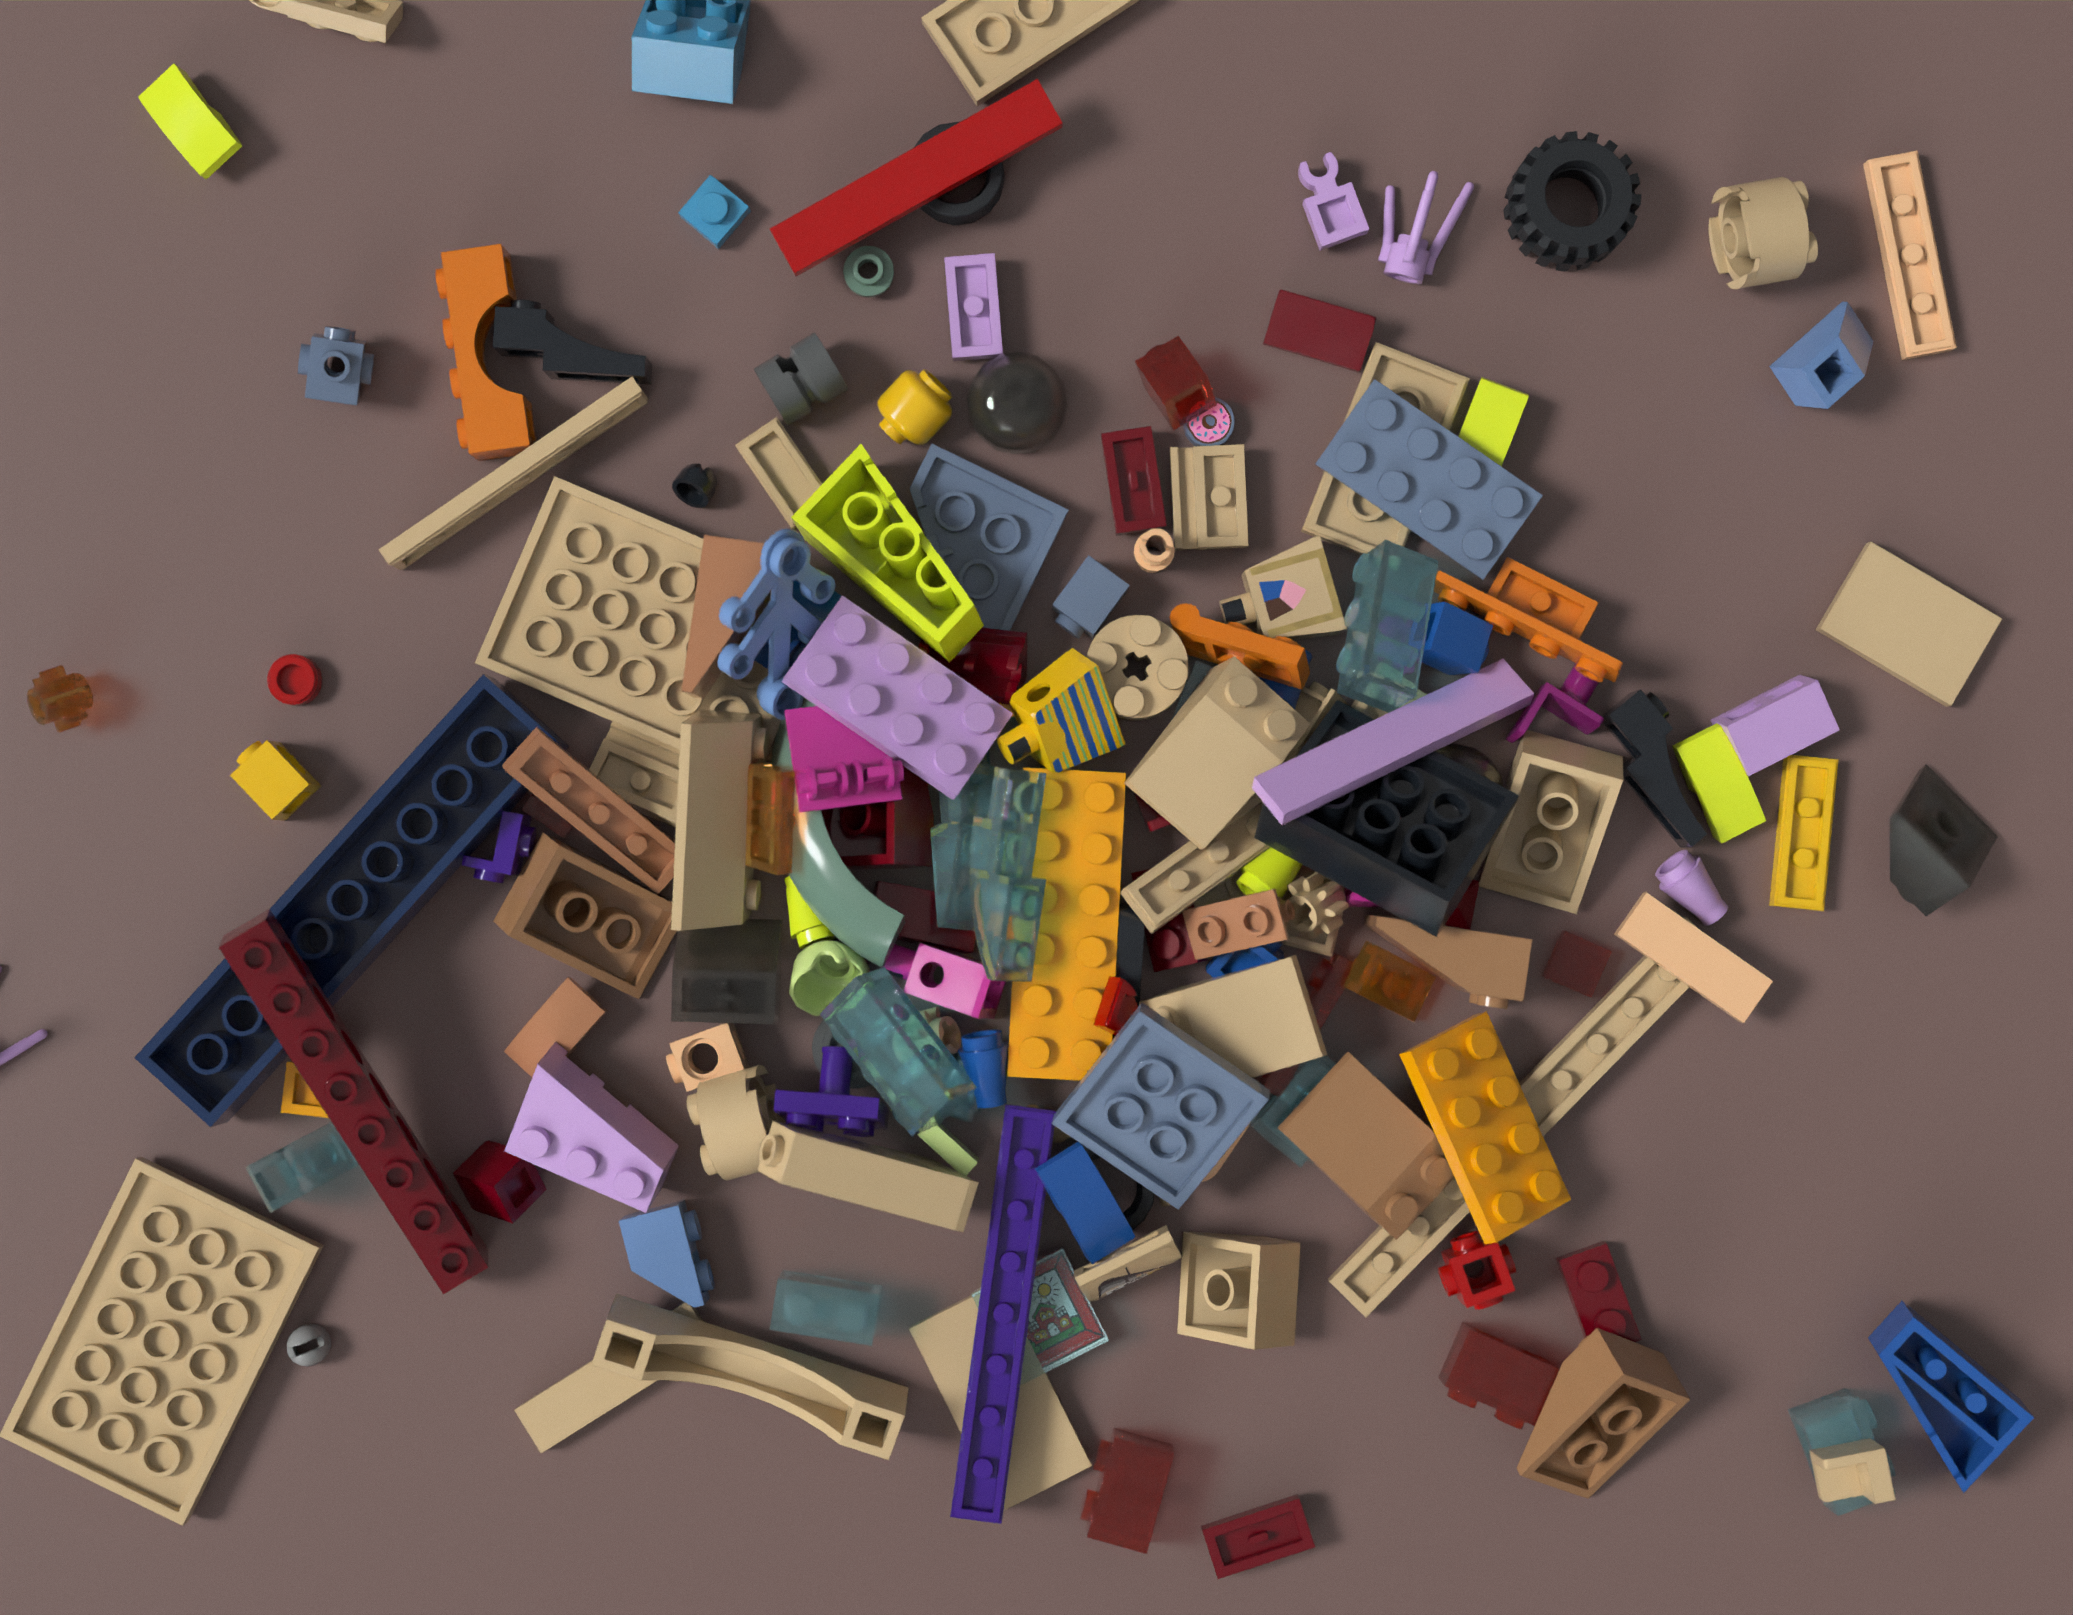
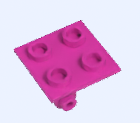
(836, 764)

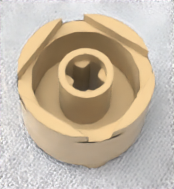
(1762, 232)
(1143, 639)
(733, 1120)

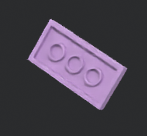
(897, 697)

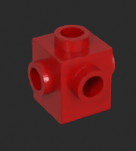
(1489, 1284)

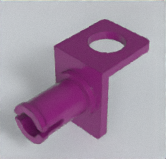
(1566, 703)

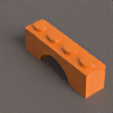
(494, 419)

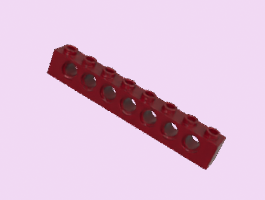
(355, 1100)

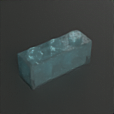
(1386, 626)
(897, 1051)

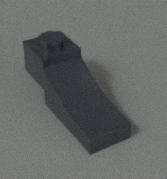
(530, 333)
(1642, 729)

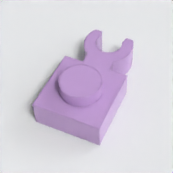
(1333, 210)

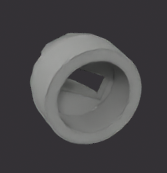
(303, 1335)

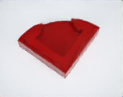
(1116, 1005)

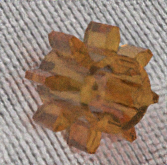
(59, 698)

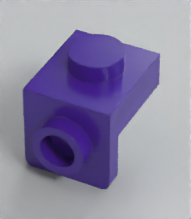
(513, 842)

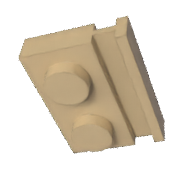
(1209, 497)
(640, 771)

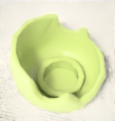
(823, 973)

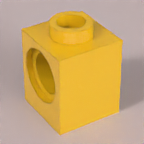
(274, 779)

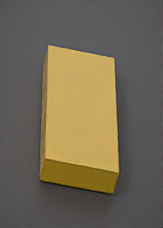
(1803, 832)

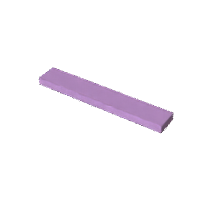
(1391, 741)

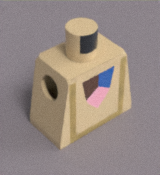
(1289, 595)

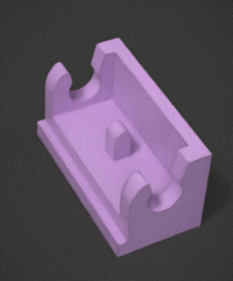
(1778, 723)

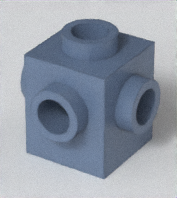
(328, 384)

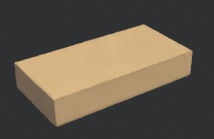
(779, 468)

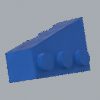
(1953, 1397)

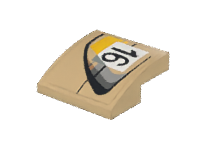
(1127, 1264)

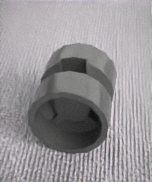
(801, 379)

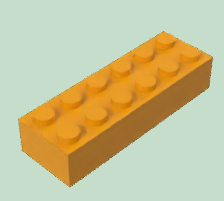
(1078, 927)

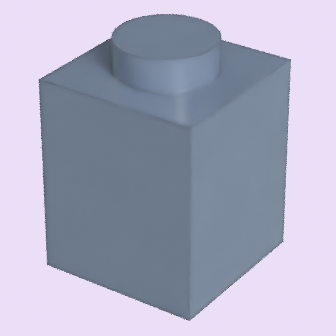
(1088, 599)

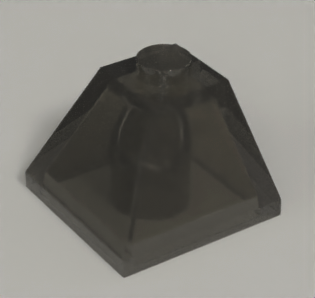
(1935, 843)

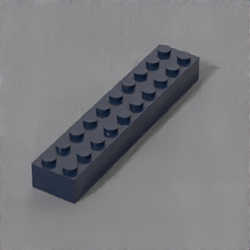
(355, 895)

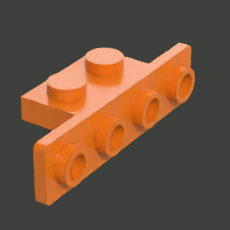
(1537, 610)

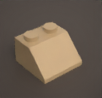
(1239, 1289)

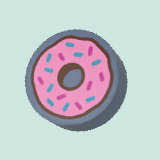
(1212, 426)

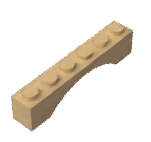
(666, 1345)

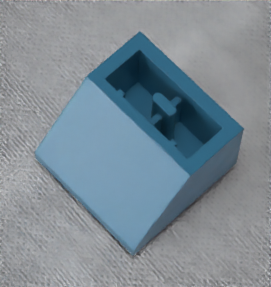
(690, 48)

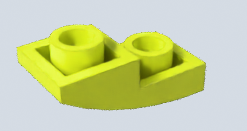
(189, 121)
(1493, 418)
(1720, 783)

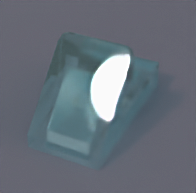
(301, 1167)

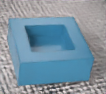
(714, 211)

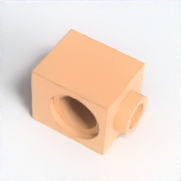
(725, 1042)

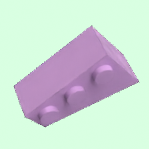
(589, 1135)

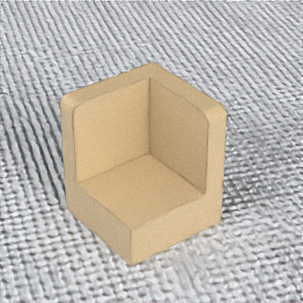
(1852, 1471)

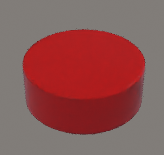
(294, 680)

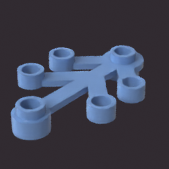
(782, 561)

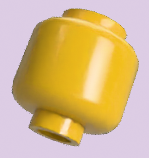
(914, 407)

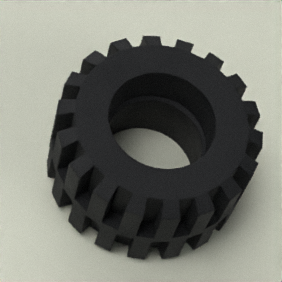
(1599, 171)

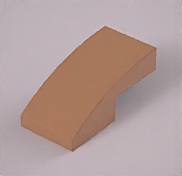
(561, 1019)

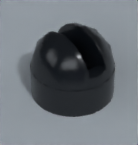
(695, 485)

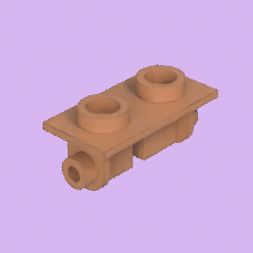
(1238, 923)

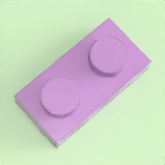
(973, 307)

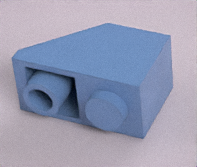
(1825, 360)
(665, 1251)

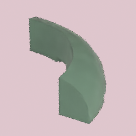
(827, 883)

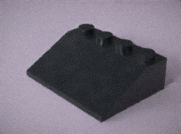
(1401, 838)

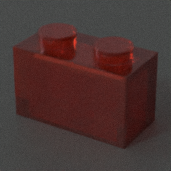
(1498, 1375)
(1128, 1490)

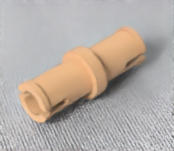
(1154, 538)

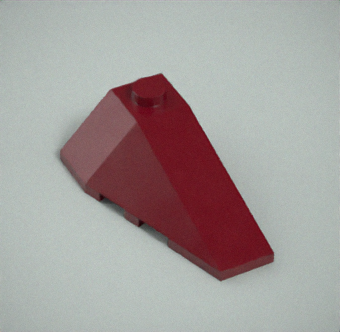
(885, 832)

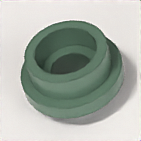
(876, 285)

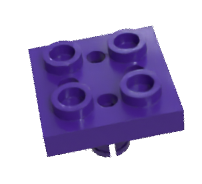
(832, 1103)

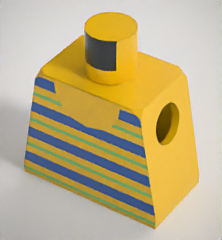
(1062, 716)

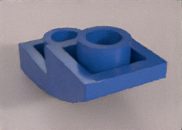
(1085, 1202)

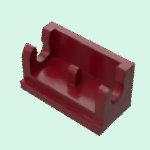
(990, 662)

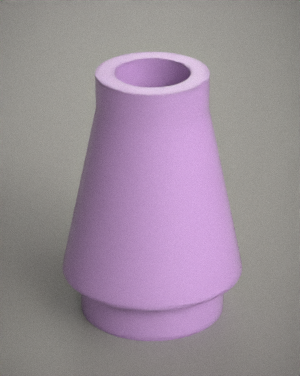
(1690, 885)

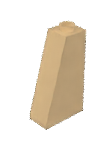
(867, 1175)

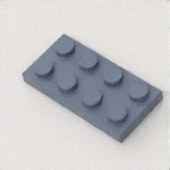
(1428, 479)

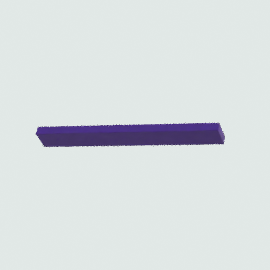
(1003, 1315)

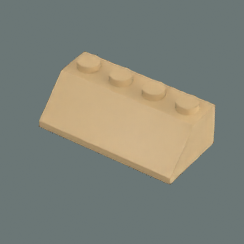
(711, 820)

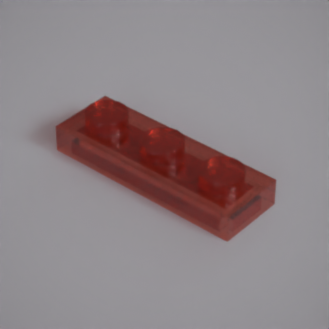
(1328, 986)

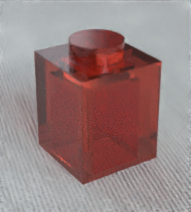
(1175, 382)

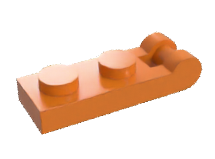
(1267, 657)

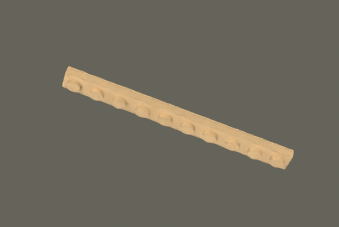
(1550, 1092)

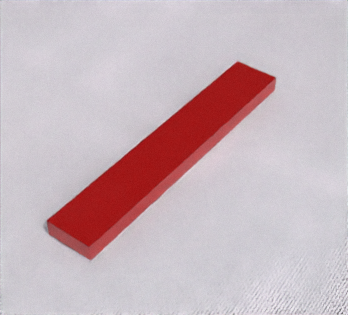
(916, 177)

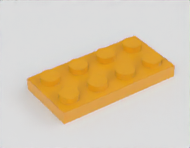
(1485, 1127)

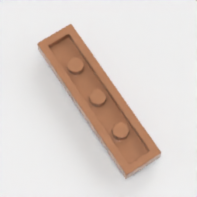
(593, 809)

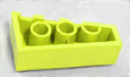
(882, 549)

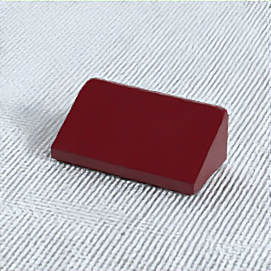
(1319, 330)

